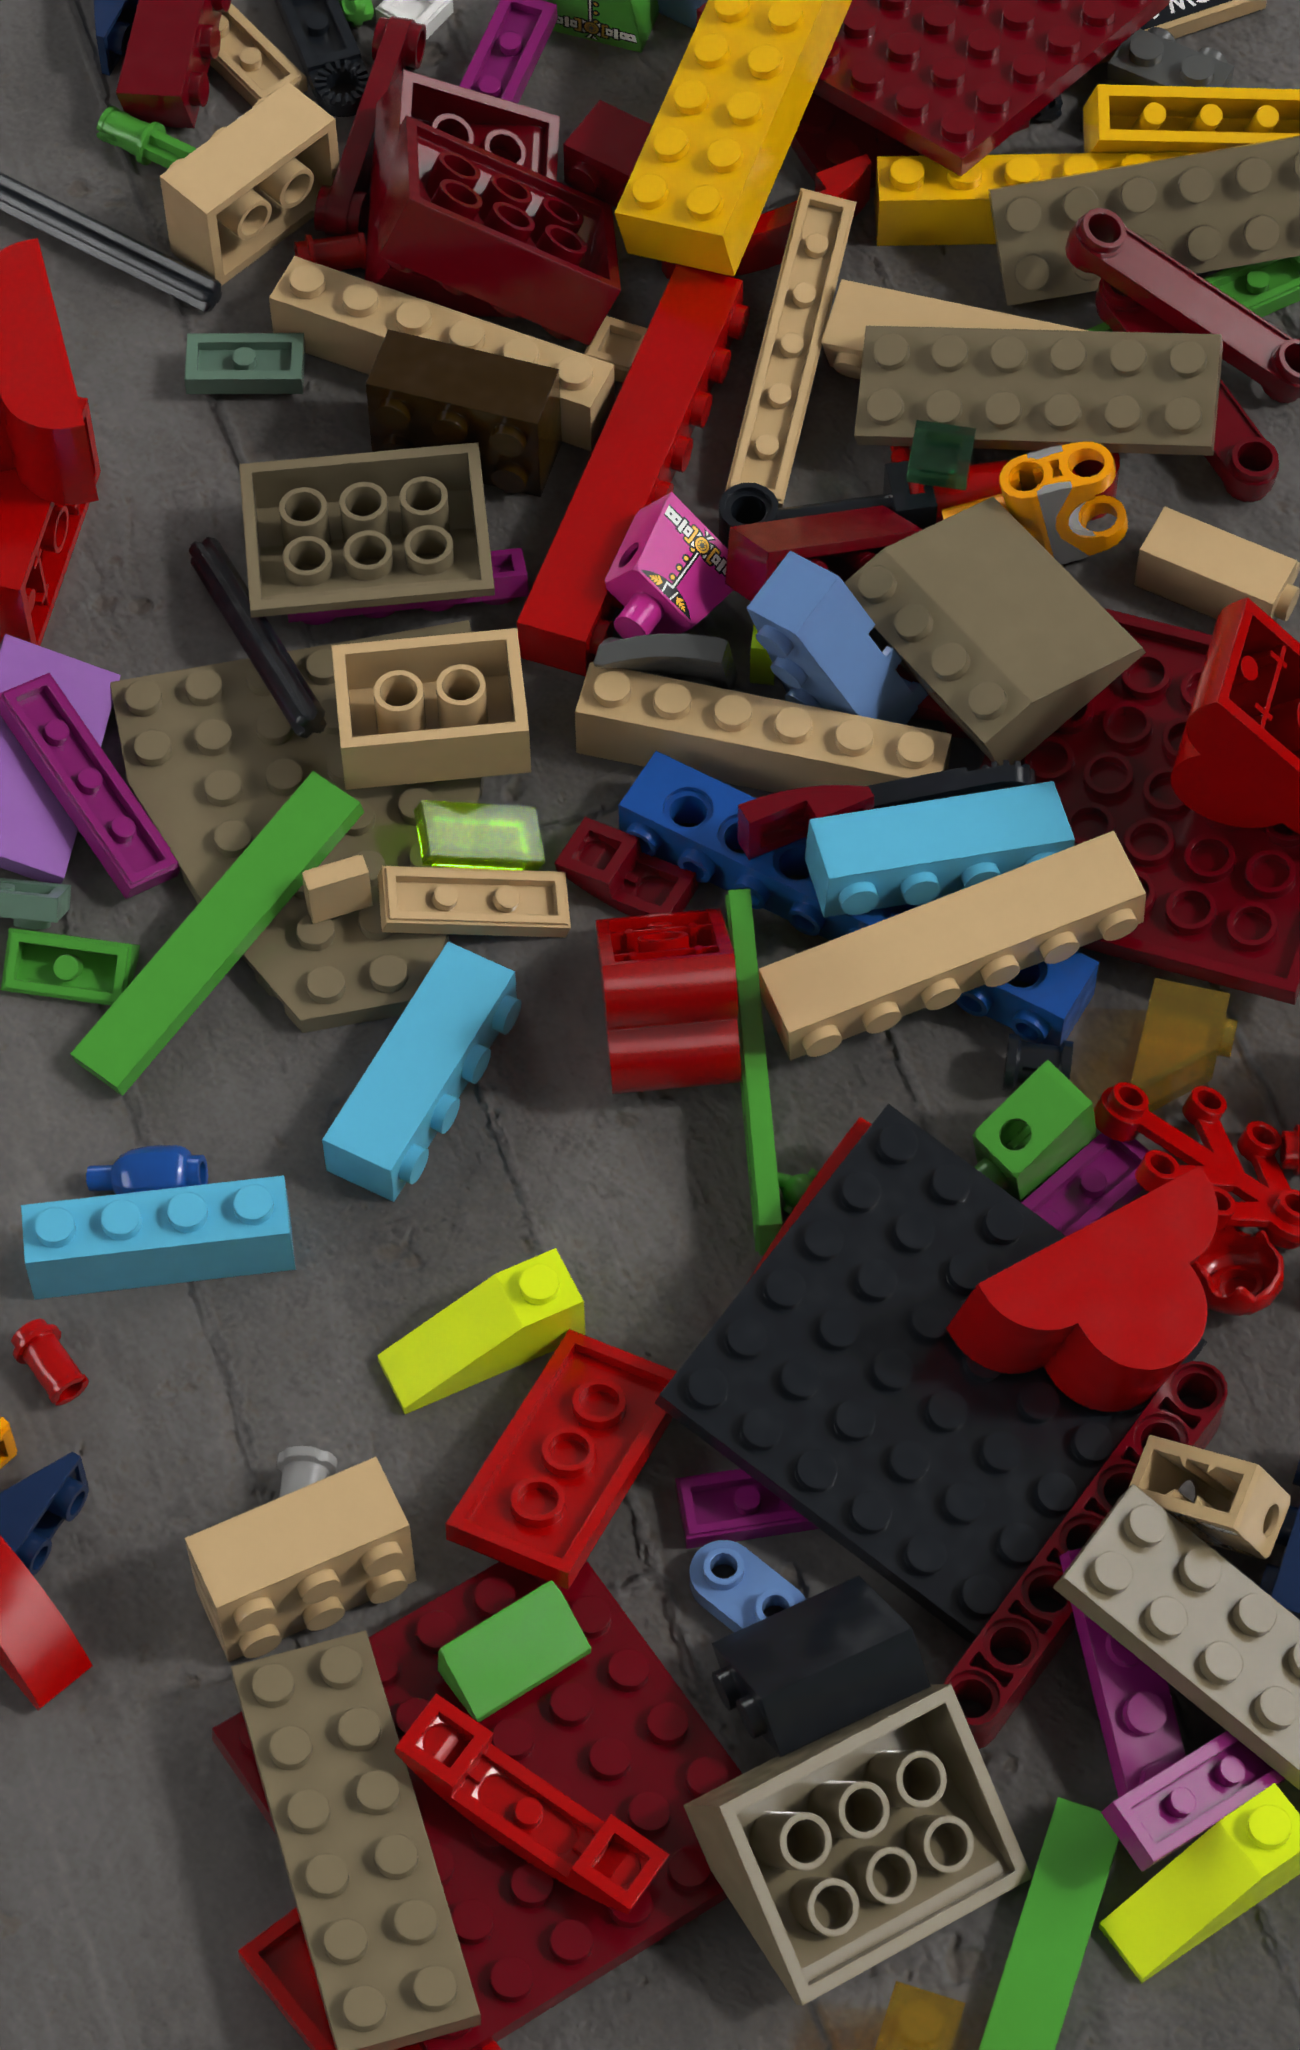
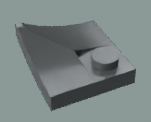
(675, 656)

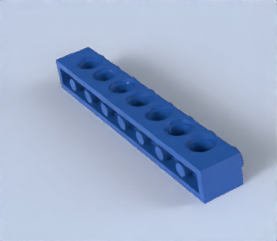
(676, 794)

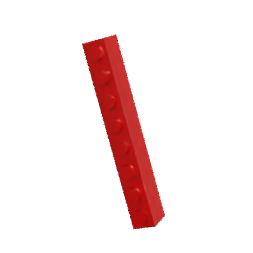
(632, 464)

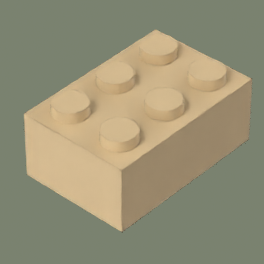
(250, 183)
(431, 708)
(302, 1560)

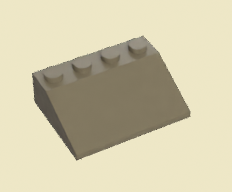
(365, 530)
(992, 628)
(860, 1841)

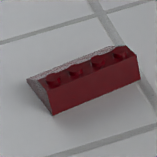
(488, 122)
(499, 233)

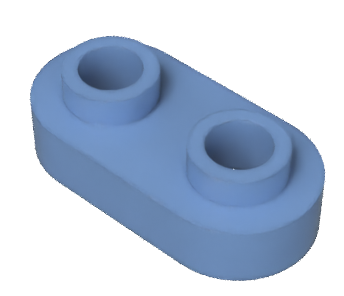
(746, 1594)

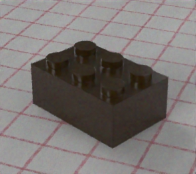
(454, 394)

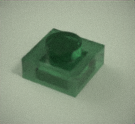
(941, 455)

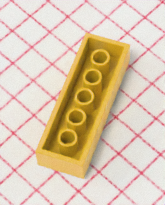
(726, 130)

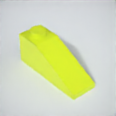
(486, 1332)
(1208, 1884)

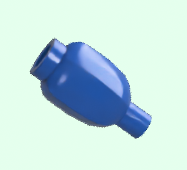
(149, 1170)

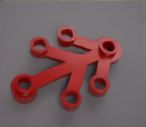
(1269, 1203)

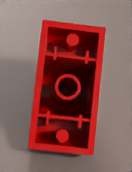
(39, 402)
(36, 549)
(1244, 725)
(669, 1000)
(1104, 1305)

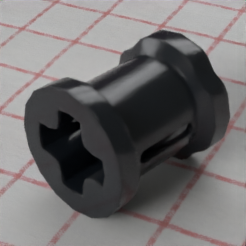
(1026, 1057)

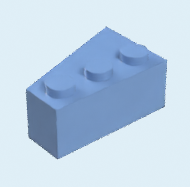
(824, 645)

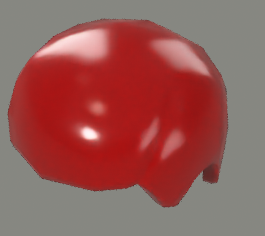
(1240, 1272)

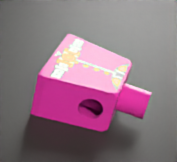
(667, 571)

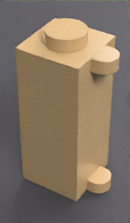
(1214, 568)

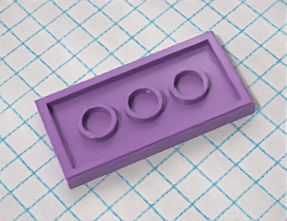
(33, 824)

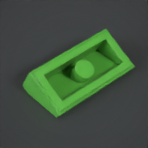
(68, 966)
(513, 1651)

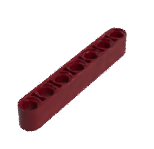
(1041, 1633)

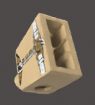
(1233, 1502)

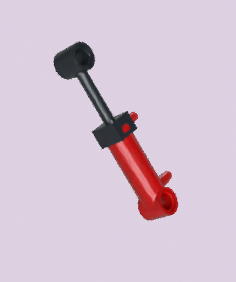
(913, 501)

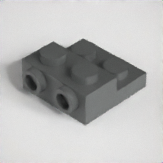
(1158, 60)

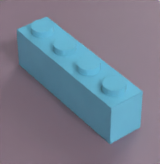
(931, 846)
(421, 1072)
(157, 1237)

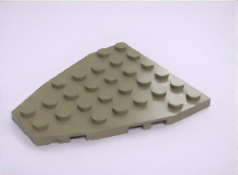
(213, 769)

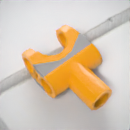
(1059, 504)

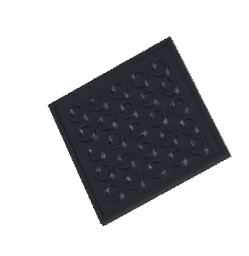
(863, 1408)

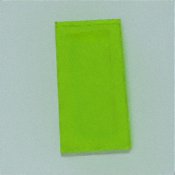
(479, 835)

